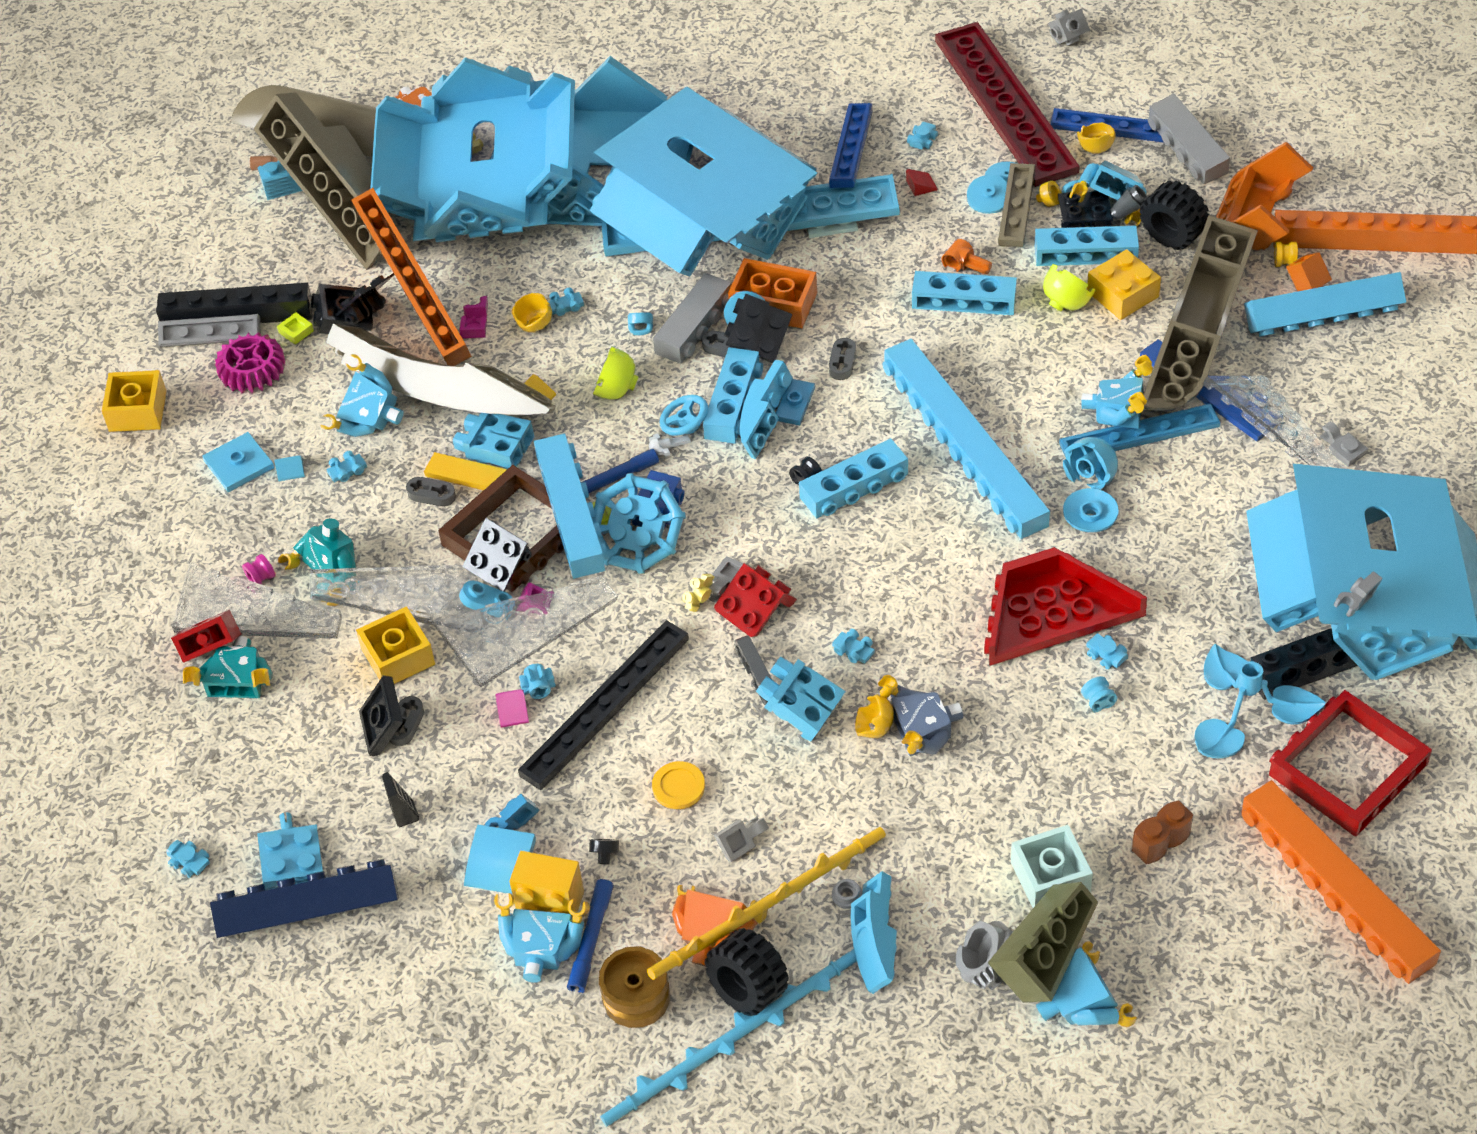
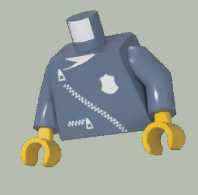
(920, 717)

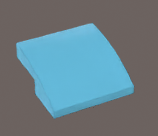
(494, 857)

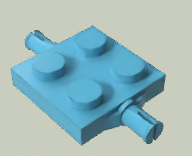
(289, 852)

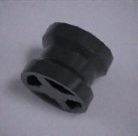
(807, 468)

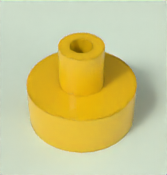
(1048, 194)

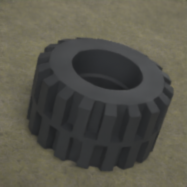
(1174, 215)
(746, 971)

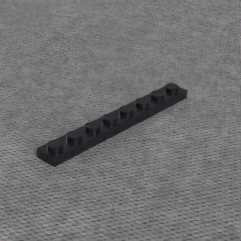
(603, 705)

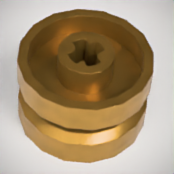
(629, 992)

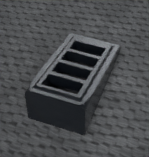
(400, 802)

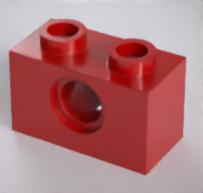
(206, 636)

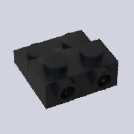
(327, 304)
(757, 327)

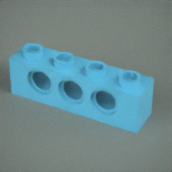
(1083, 244)
(964, 293)
(730, 392)
(853, 478)

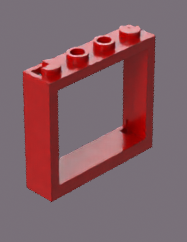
(1328, 804)

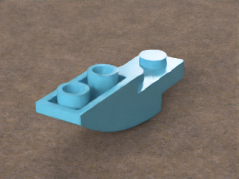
(758, 411)
(871, 936)

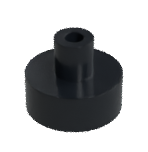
(604, 848)

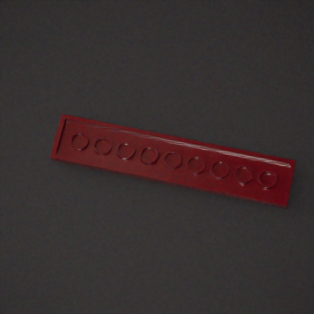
(1006, 103)

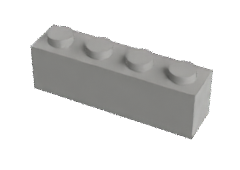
(1188, 139)
(692, 319)

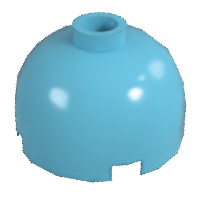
(1091, 457)

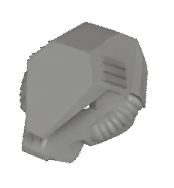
(979, 947)

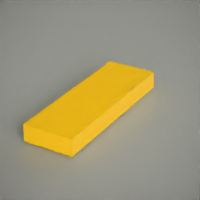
(462, 471)

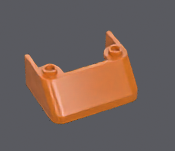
(1256, 190)

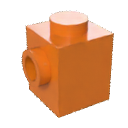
(1309, 272)

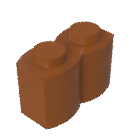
(1161, 832)

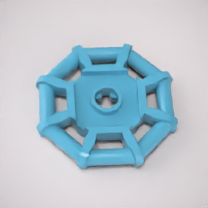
(648, 513)

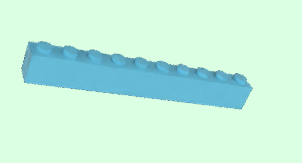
(966, 439)

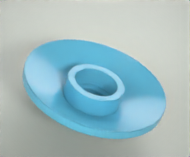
(1090, 502)

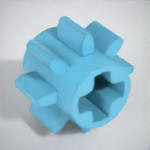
(537, 681)

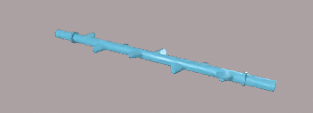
(725, 1044)

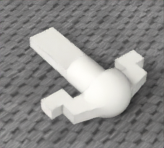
(661, 446)

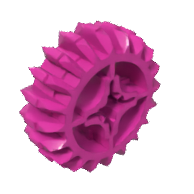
(250, 367)

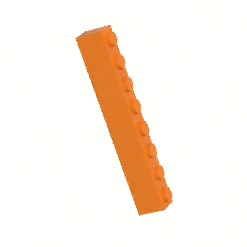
(1379, 231)
(411, 278)
(1340, 882)

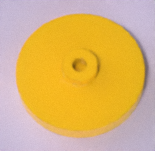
(678, 785)

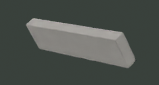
(206, 330)

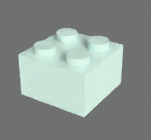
(1049, 860)

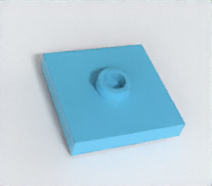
(238, 462)

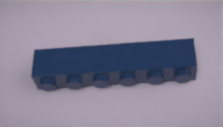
(304, 899)

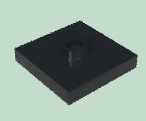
(380, 716)

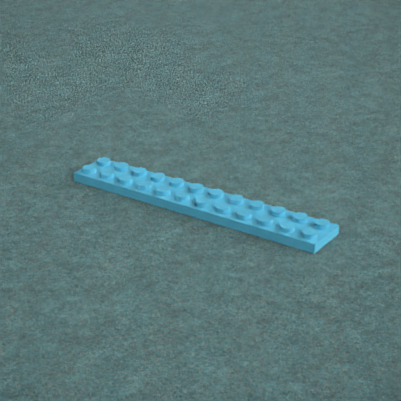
(824, 206)

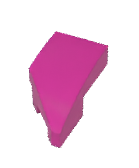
(474, 321)

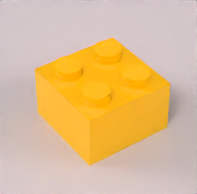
(1124, 284)
(134, 401)
(396, 646)
(545, 883)

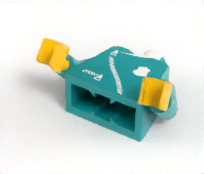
(322, 548)
(232, 671)

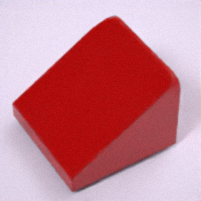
(920, 182)

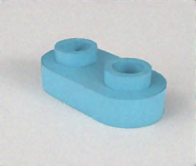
(477, 595)

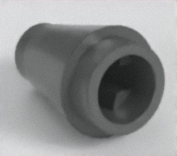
(1129, 202)

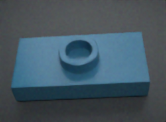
(795, 402)

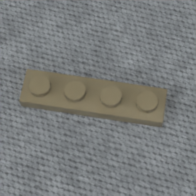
(1016, 205)

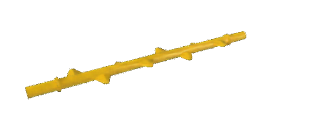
(758, 910)

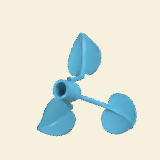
(1227, 669)

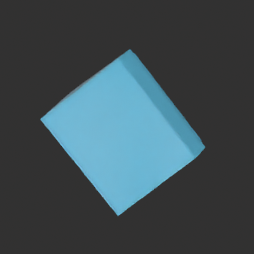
(289, 468)

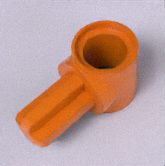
(961, 255)

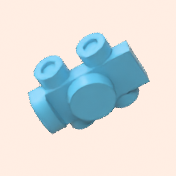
(922, 135)
(569, 302)
(344, 470)
(1106, 648)
(854, 649)
(186, 856)

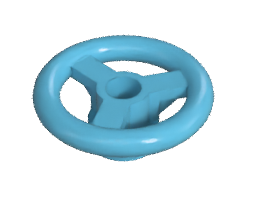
(684, 418)

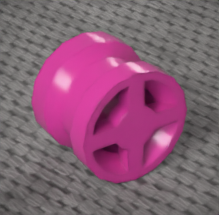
(259, 569)

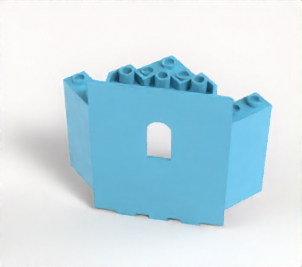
(602, 109)
(426, 152)
(677, 210)
(1318, 546)

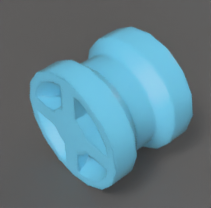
(1098, 694)

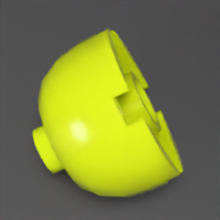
(1066, 290)
(616, 375)

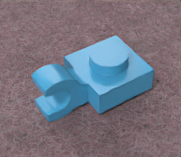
(515, 814)

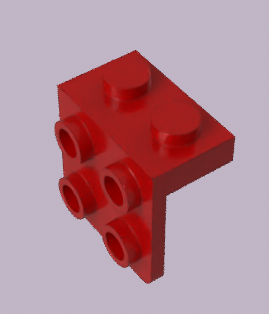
(752, 599)

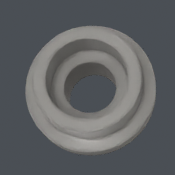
(842, 886)

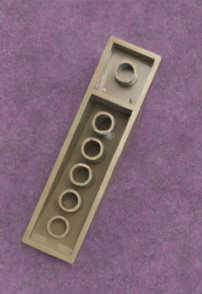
(324, 165)

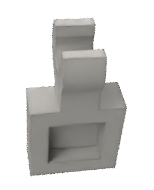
(1345, 447)
(723, 576)
(1361, 592)
(737, 837)

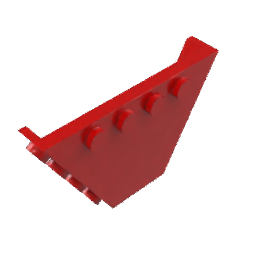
(1052, 601)

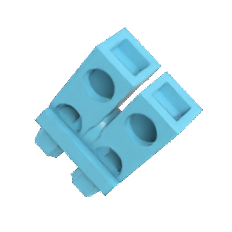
(495, 439)
(801, 698)

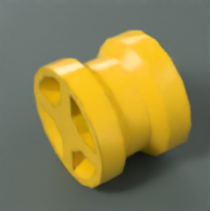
(1285, 253)

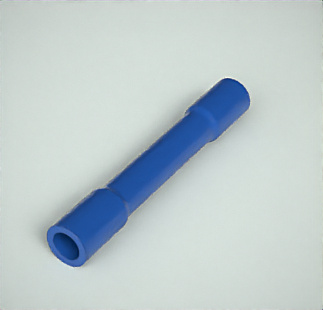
(634, 465)
(582, 965)

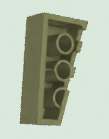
(1045, 942)

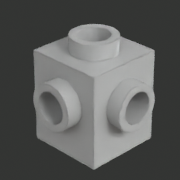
(1068, 26)

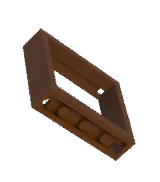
(460, 525)

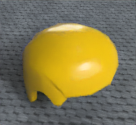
(1096, 137)
(532, 308)
(877, 712)

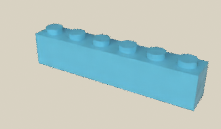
(1325, 302)
(570, 507)

